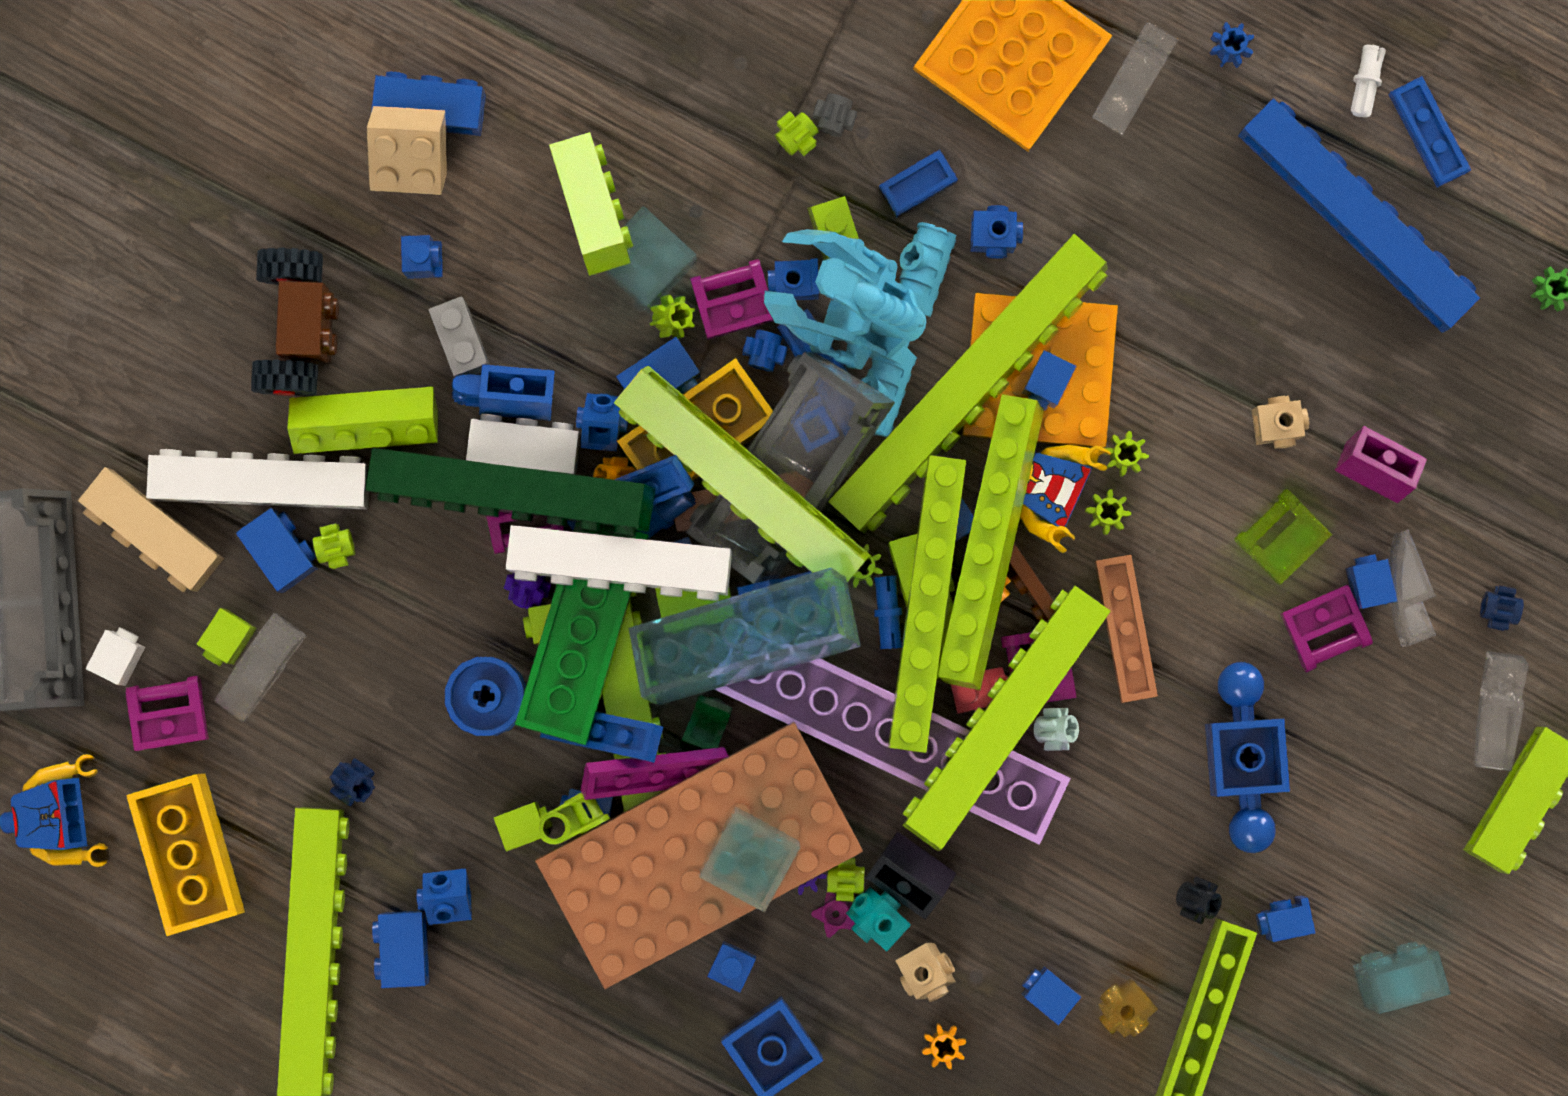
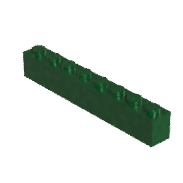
(511, 490)

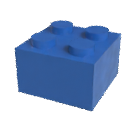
(772, 1048)

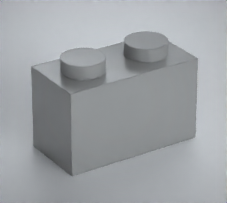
(459, 337)

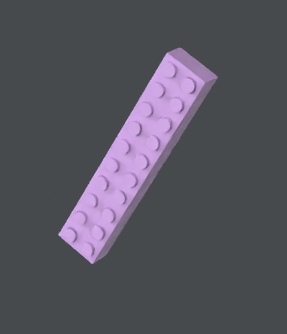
(858, 721)

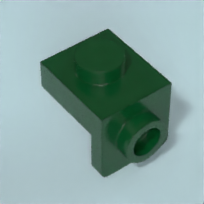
(706, 724)

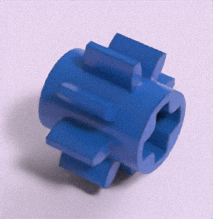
(1235, 35)
(764, 350)

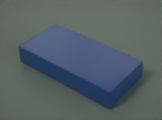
(918, 183)

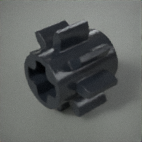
(1198, 900)

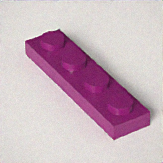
(640, 776)

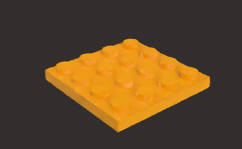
(1013, 61)
(1081, 340)

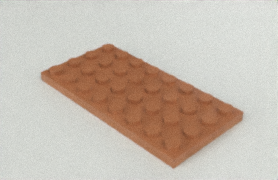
(636, 878)

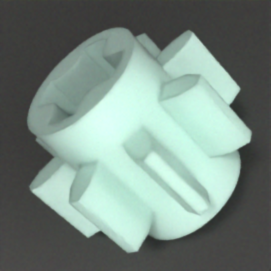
(1056, 729)

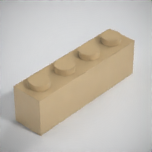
(151, 530)

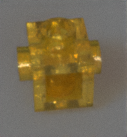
(1139, 1009)

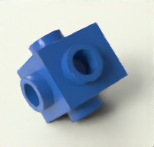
(988, 242)
(600, 422)
(445, 896)

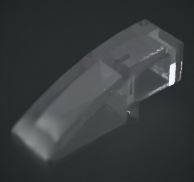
(1135, 77)
(1411, 589)
(259, 667)
(1500, 710)

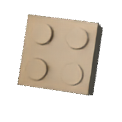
(407, 150)

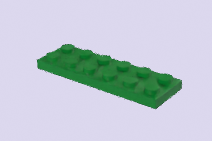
(574, 656)

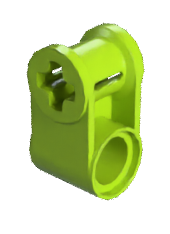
(574, 818)

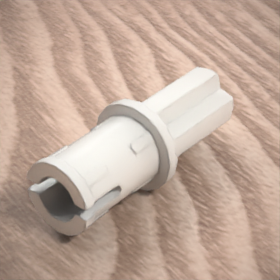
(1367, 80)

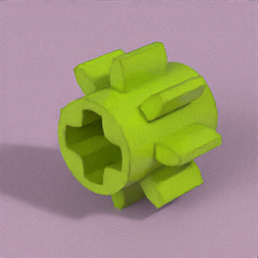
(796, 133)
(662, 316)
(1135, 457)
(1117, 514)
(334, 546)
(870, 569)
(846, 880)

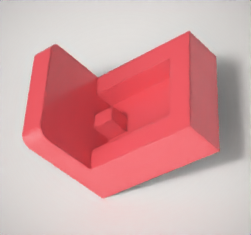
(970, 699)

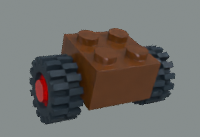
(303, 322)

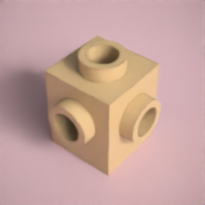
(1268, 427)
(914, 970)

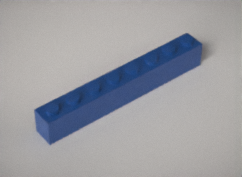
(1359, 216)

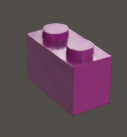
(1380, 464)

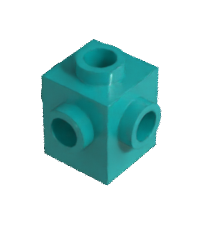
(877, 918)

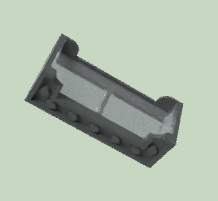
(809, 445)
(38, 602)

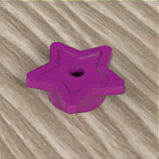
(825, 915)

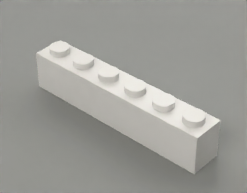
(257, 481)
(619, 561)

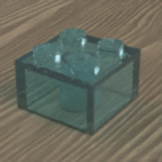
(656, 260)
(749, 859)
(1400, 978)

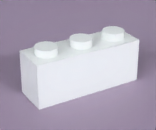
(524, 444)

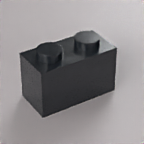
(911, 875)

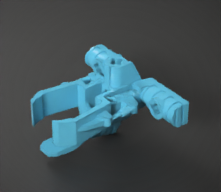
(869, 306)

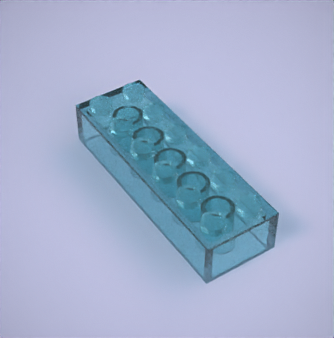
(744, 636)

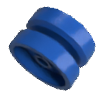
(465, 692)

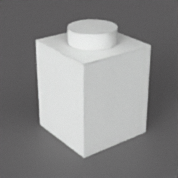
(116, 656)

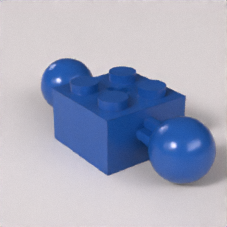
(1251, 827)

